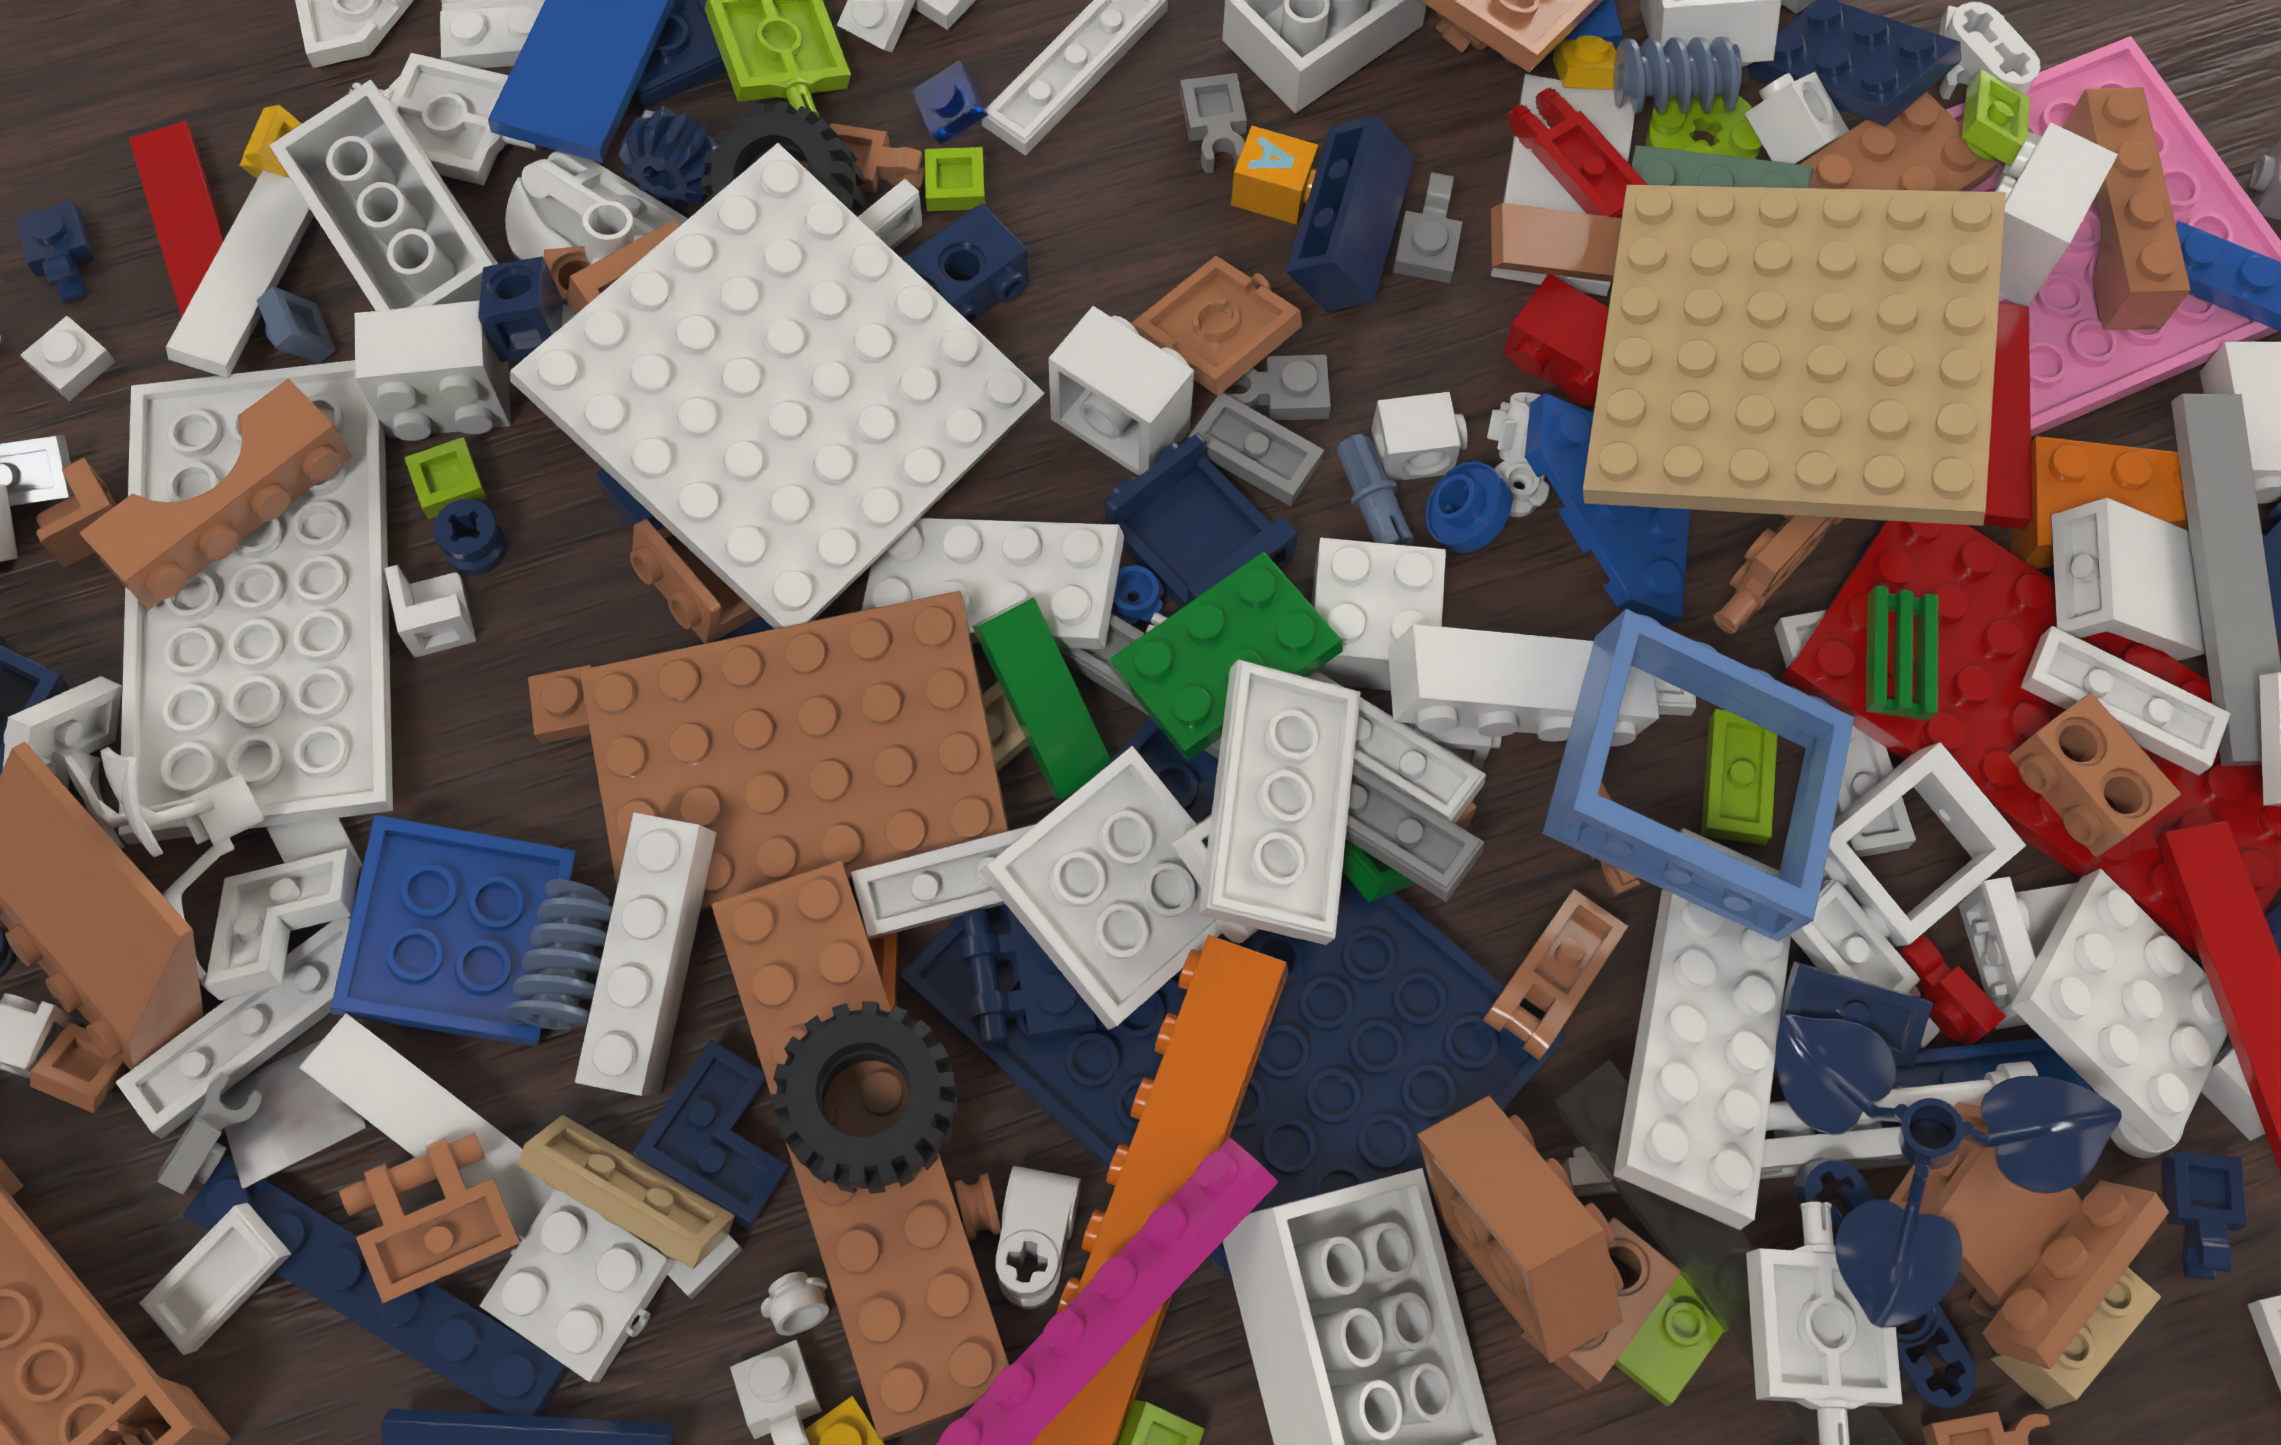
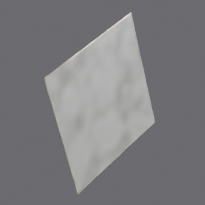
(291, 1122)

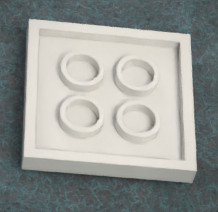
(1108, 888)
(2125, 1009)

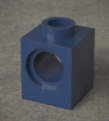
(519, 307)

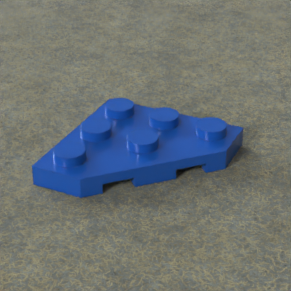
(1635, 545)

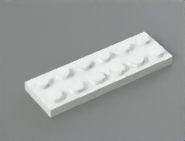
(1704, 1059)

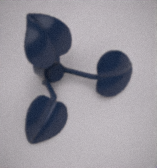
(1894, 1257)

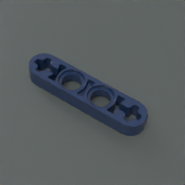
(1946, 1345)

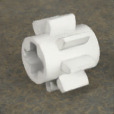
(1510, 427)

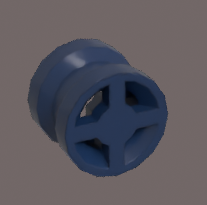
(474, 552)

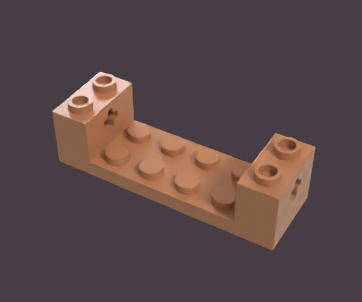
(67, 1363)

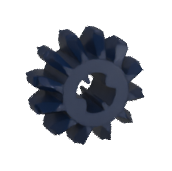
(667, 156)

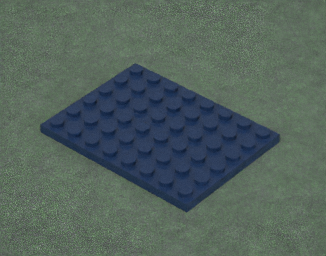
(1356, 1062)

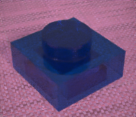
(949, 102)

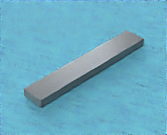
(2227, 564)

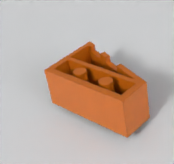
(2082, 472)

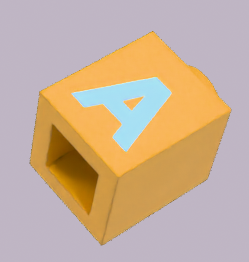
(1274, 175)

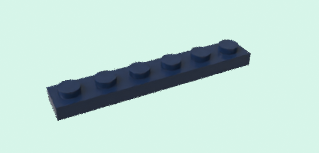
(421, 1323)

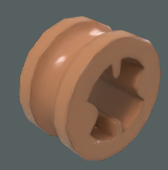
(977, 1207)

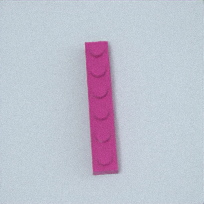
(1116, 1302)

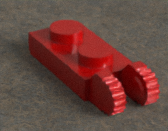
(1575, 154)

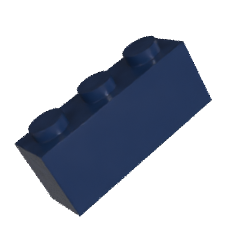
(1351, 214)

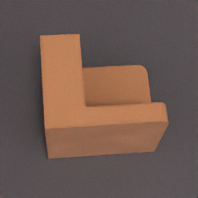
(65, 520)

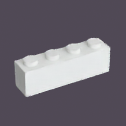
(1503, 684)
(646, 955)

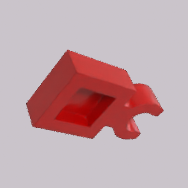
(1958, 1003)

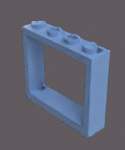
(1667, 856)

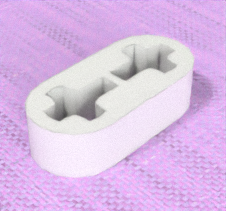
(1995, 49)

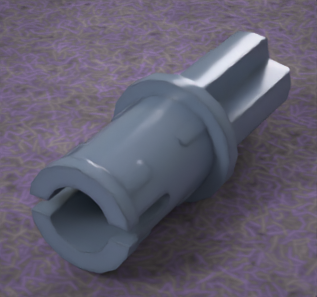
(1373, 491)

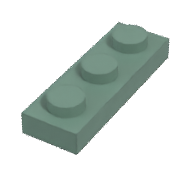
(1689, 168)

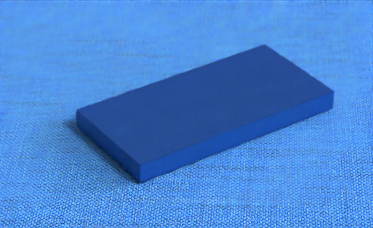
(578, 73)

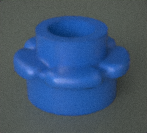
(1145, 584)

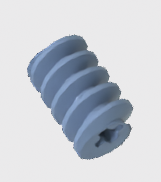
(1677, 72)
(561, 957)

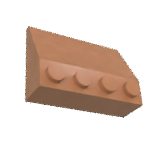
(91, 918)

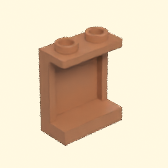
(692, 589)
(1997, 1222)

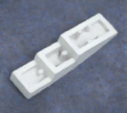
(419, 1112)

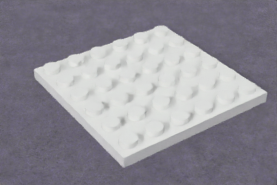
(778, 389)

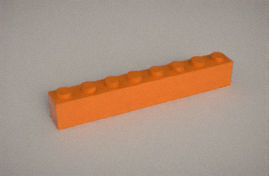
(1182, 1121)

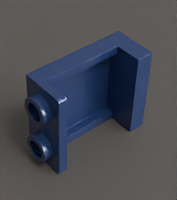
(1193, 523)

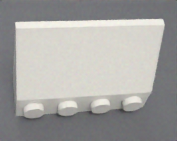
(1357, 1320)

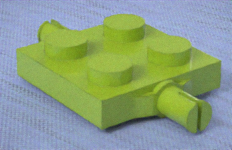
(778, 49)

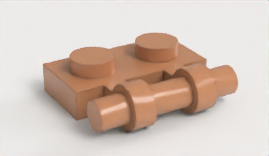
(438, 1237)

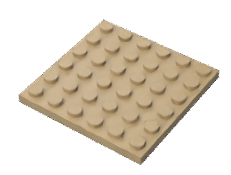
(1800, 353)

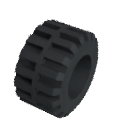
(800, 135)
(853, 1039)

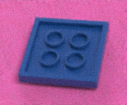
(444, 929)

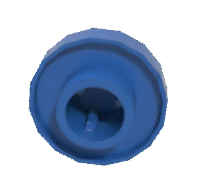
(1468, 507)

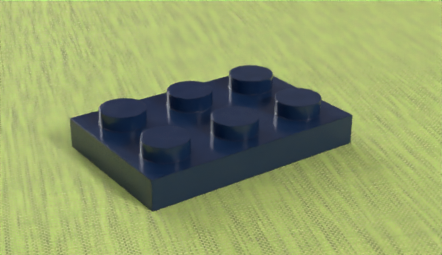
(1861, 58)

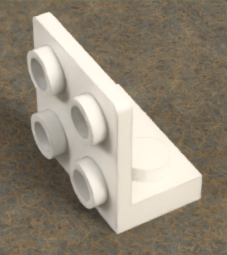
(2008, 935)

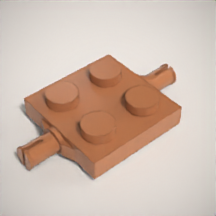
(1770, 565)

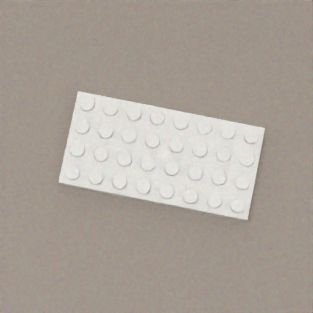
(283, 644)

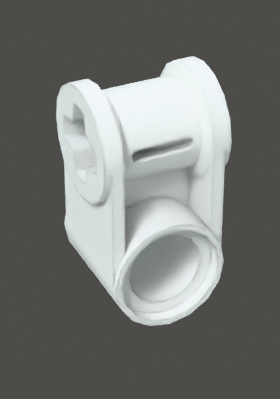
(1035, 1225)

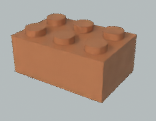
(1523, 1227)

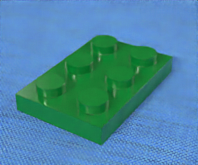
(1186, 661)

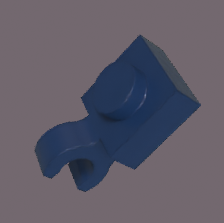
(54, 245)
(2209, 1199)

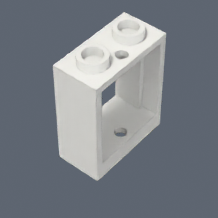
(1963, 812)

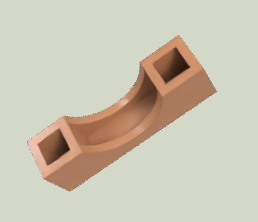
(2140, 257)
(165, 544)

